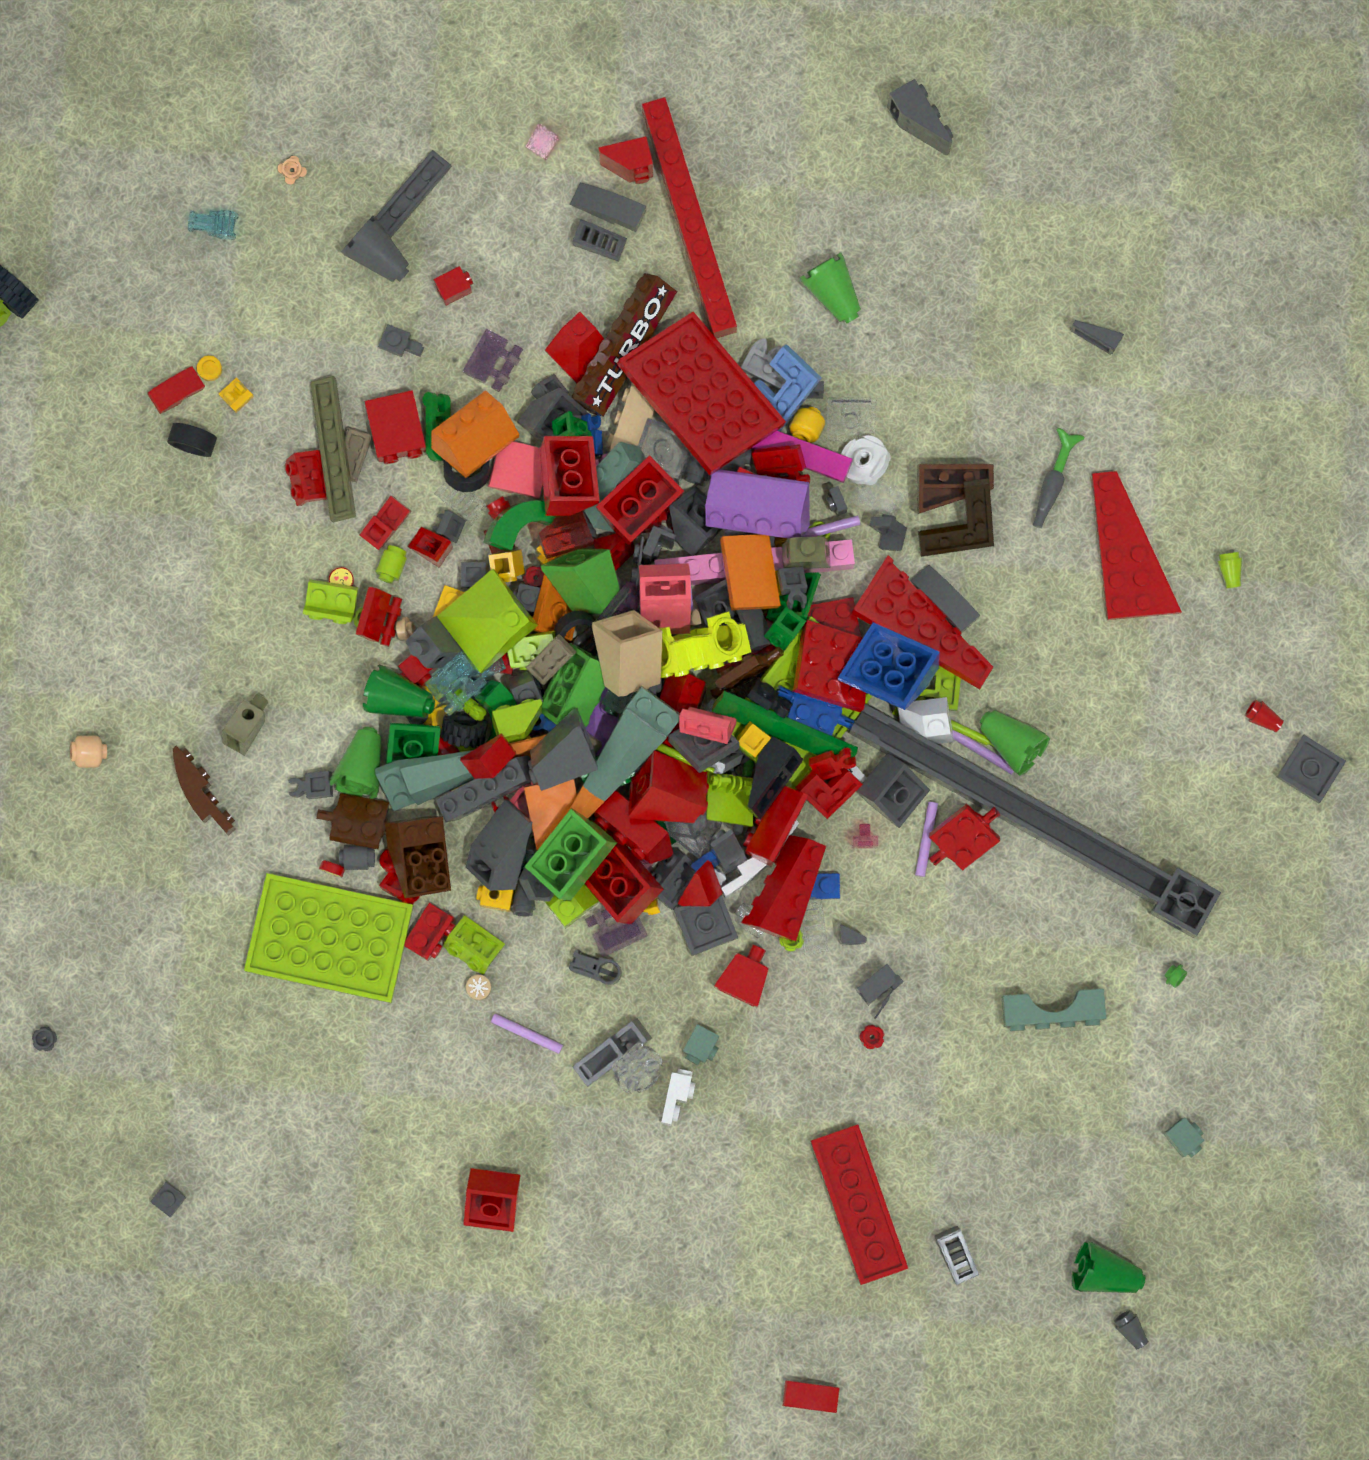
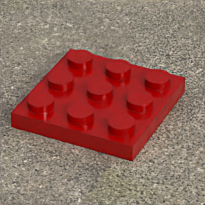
(820, 662)

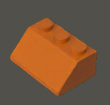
(474, 434)

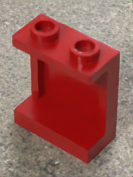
(395, 427)

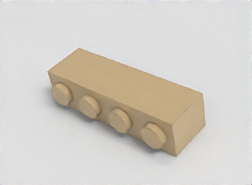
(632, 418)

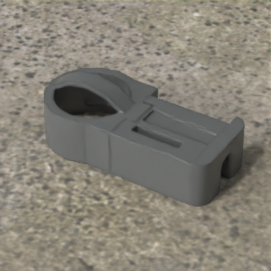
(592, 967)

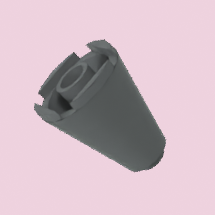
(377, 251)

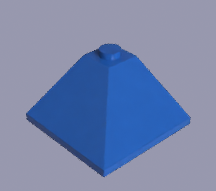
(890, 666)

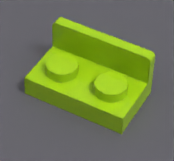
(330, 601)
(529, 648)
(473, 945)

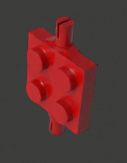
(964, 836)

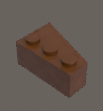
(944, 483)

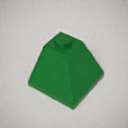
(411, 741)

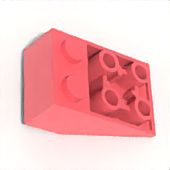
(666, 596)

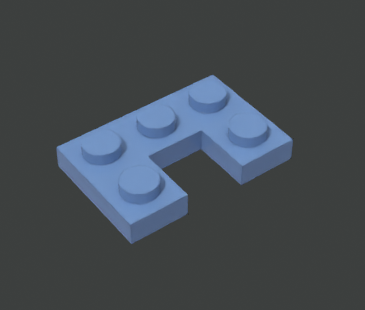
(799, 383)

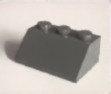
(716, 601)

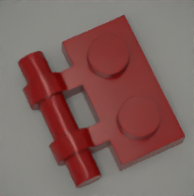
(781, 460)
(374, 614)

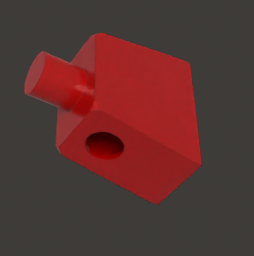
(744, 977)

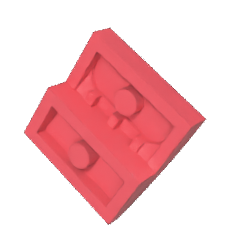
(517, 470)

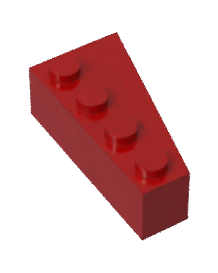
(787, 890)

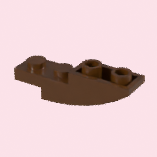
(194, 783)

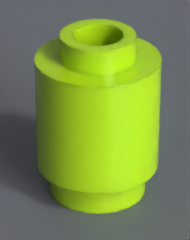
(391, 564)

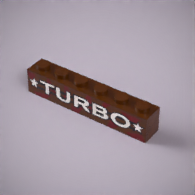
(630, 330)

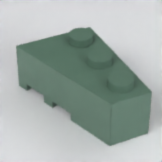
(610, 474)

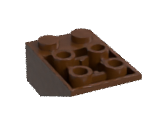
(419, 855)

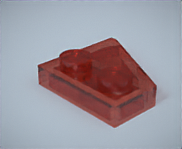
(565, 535)

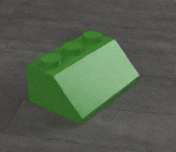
(574, 686)
(570, 855)

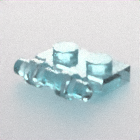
(451, 678)

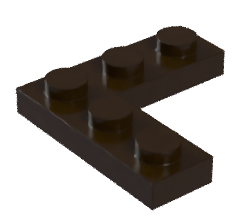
(969, 536)

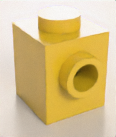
(507, 564)
(495, 899)

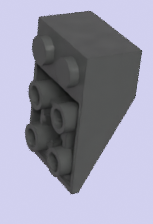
(918, 117)
(500, 848)

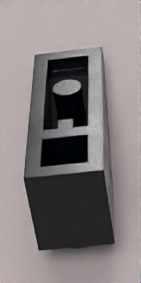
(772, 772)

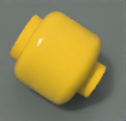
(807, 424)

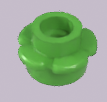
(1175, 975)

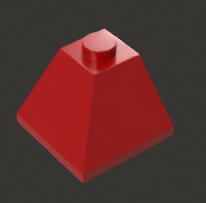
(575, 346)

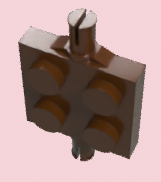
(751, 666)
(357, 820)

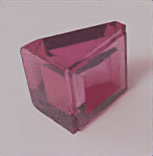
(542, 141)

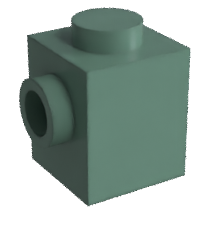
(701, 1045)
(1185, 1137)

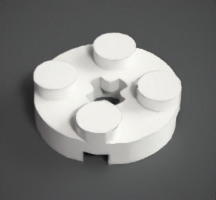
(874, 468)

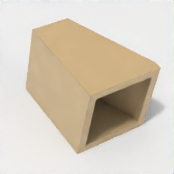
(628, 652)

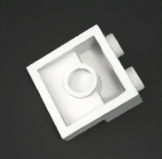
(679, 1090)

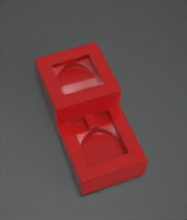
(175, 389)
(385, 523)
(811, 1396)

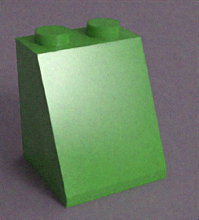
(584, 579)

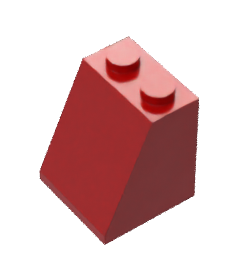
(668, 791)

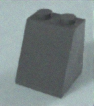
(563, 753)

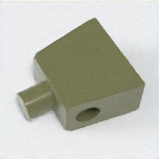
(806, 552)
(239, 732)

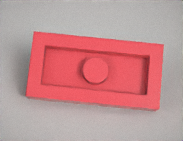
(706, 724)

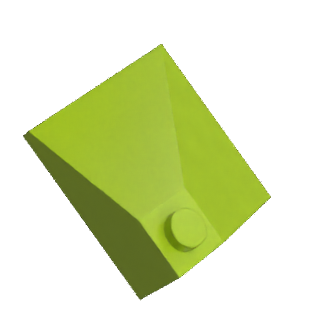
(487, 620)

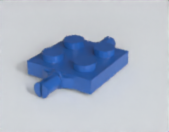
(814, 712)

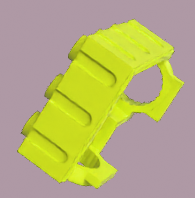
(703, 646)

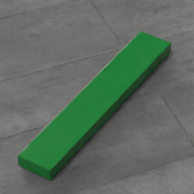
(778, 727)

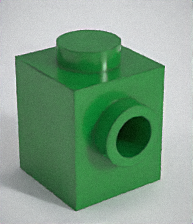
(784, 628)

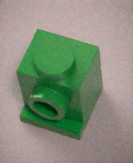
(571, 425)

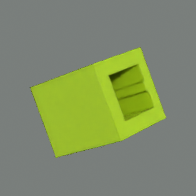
(517, 720)

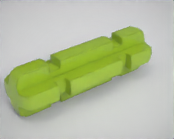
(472, 707)

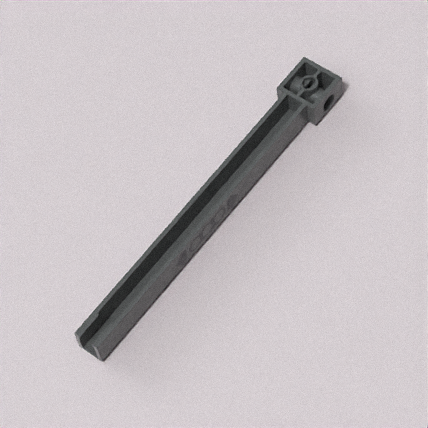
(1176, 898)

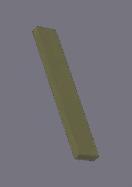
(333, 449)

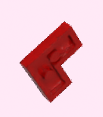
(830, 795)

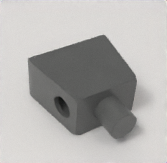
(433, 644)

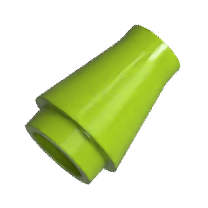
(1230, 566)

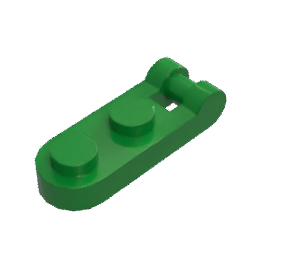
(434, 418)

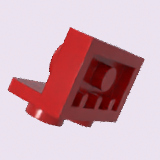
(306, 477)
(429, 932)

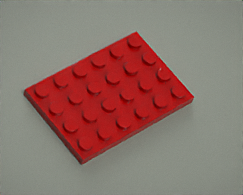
(701, 393)

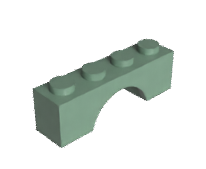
(1021, 1011)

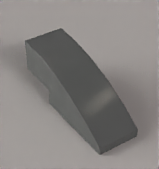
(609, 206)
(946, 598)
(605, 1055)

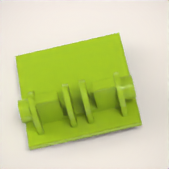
(729, 799)

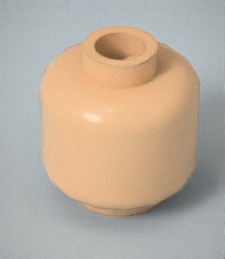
(88, 751)

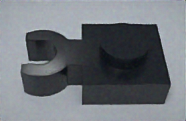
(768, 698)

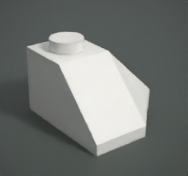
(929, 719)

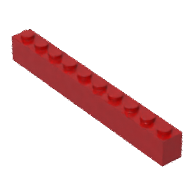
(689, 218)

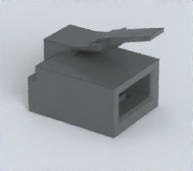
(878, 984)

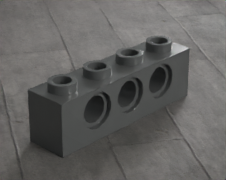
(482, 792)

